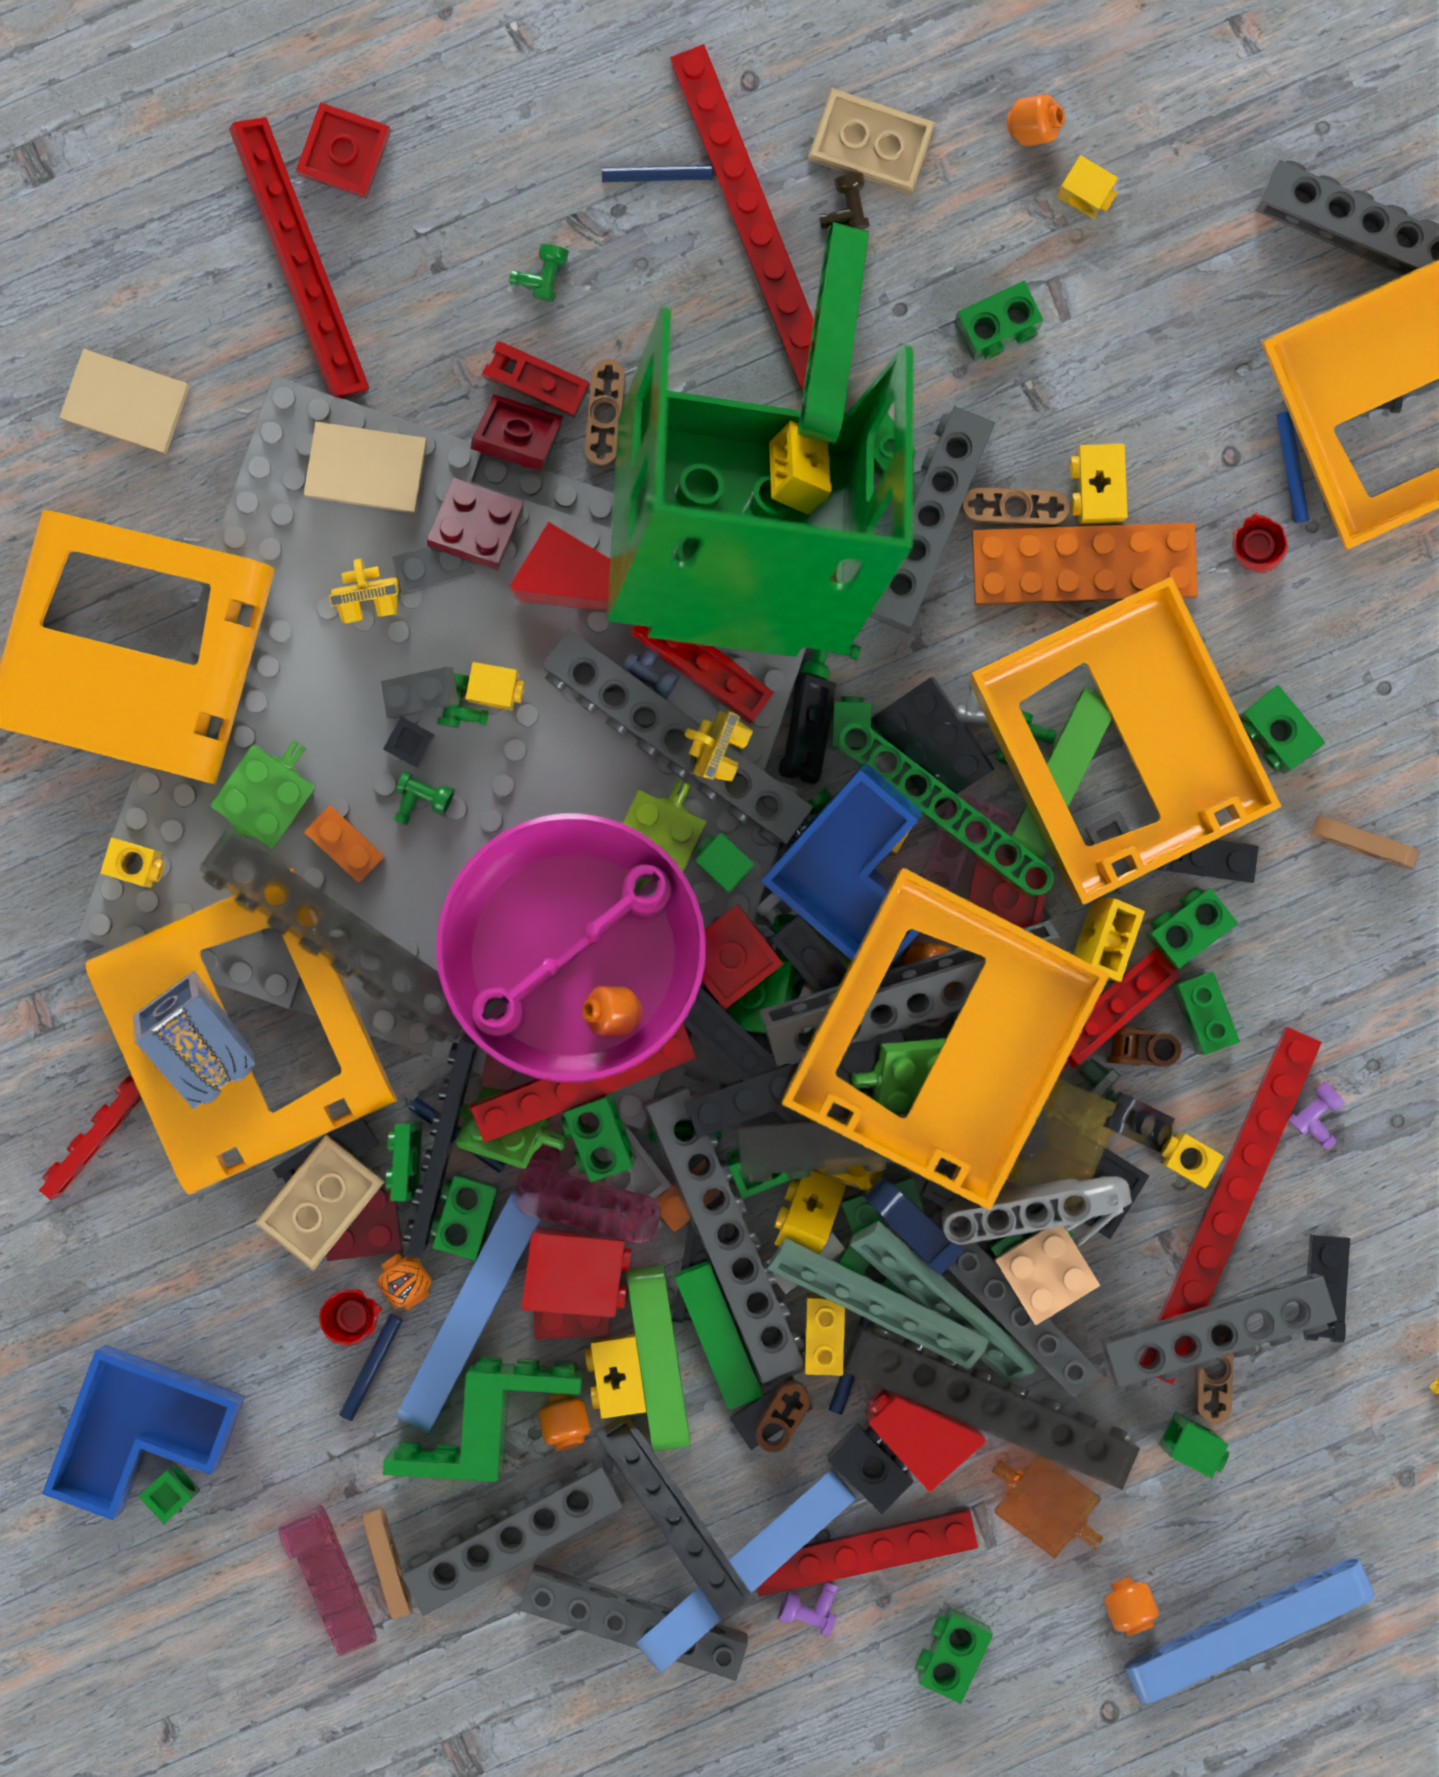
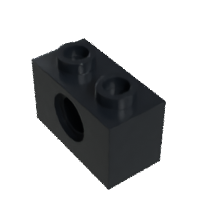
(879, 1488)

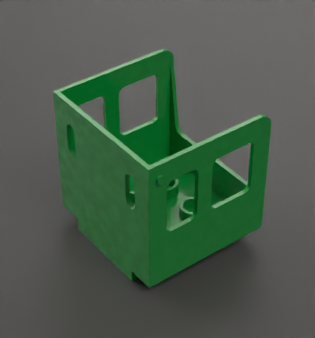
(708, 548)

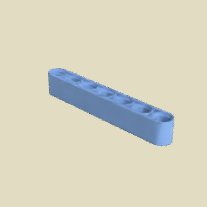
(468, 1317)
(753, 1564)
(1249, 1631)

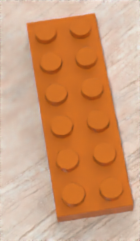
(1081, 562)

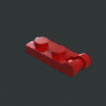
(537, 379)

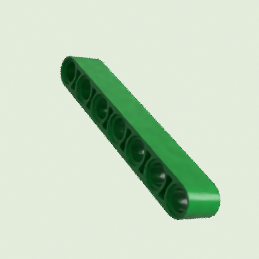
(833, 333)
(963, 813)

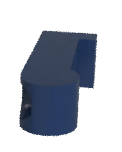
(913, 1225)

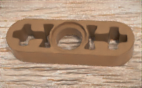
(597, 385)
(1042, 517)
(1365, 842)
(1223, 1396)
(387, 1563)

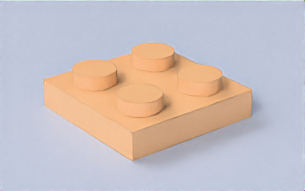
(1047, 1273)

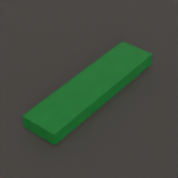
(718, 1334)

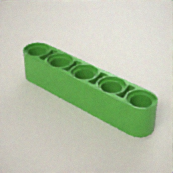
(1068, 762)
(658, 1358)

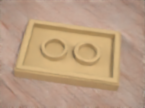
(871, 140)
(124, 401)
(365, 467)
(320, 1202)

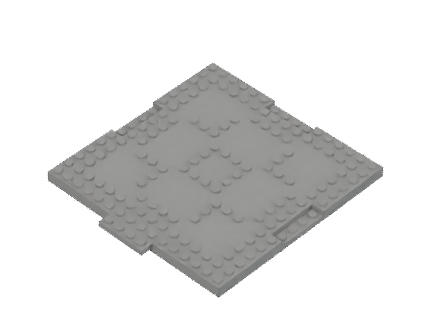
(324, 689)

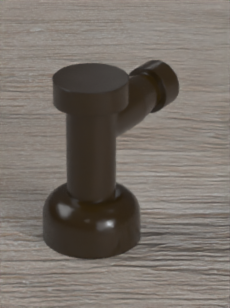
(852, 215)

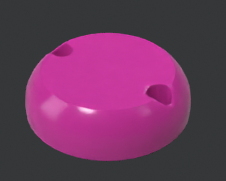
(550, 920)

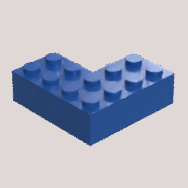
(832, 864)
(133, 1409)

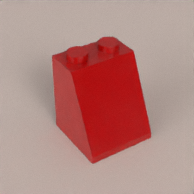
(563, 573)
(575, 1273)
(922, 1437)

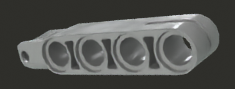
(1094, 1202)

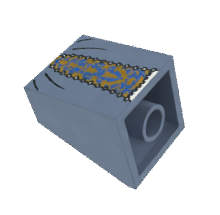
(192, 1041)

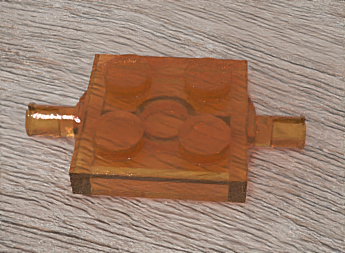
(1047, 1505)

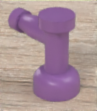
(1308, 1119)
(819, 1617)

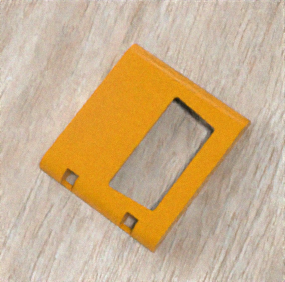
(1348, 365)
(118, 697)
(1169, 717)
(994, 1060)
(239, 1117)

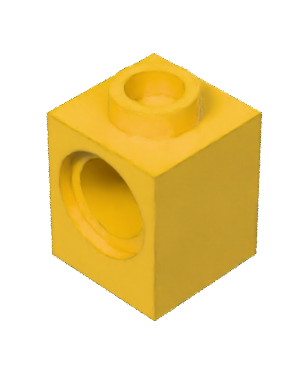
(1088, 188)
(494, 686)
(117, 858)
(1206, 1164)

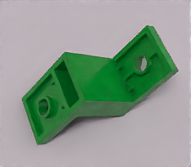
(483, 1420)

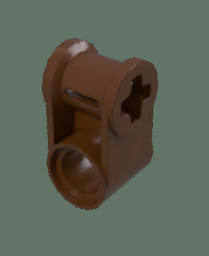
(1140, 1047)

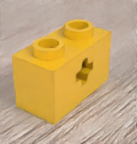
(1109, 466)
(799, 469)
(1109, 935)
(810, 1211)
(823, 1336)
(620, 1398)

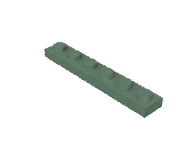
(932, 1291)
(878, 1303)

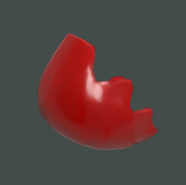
(1259, 544)
(348, 1317)

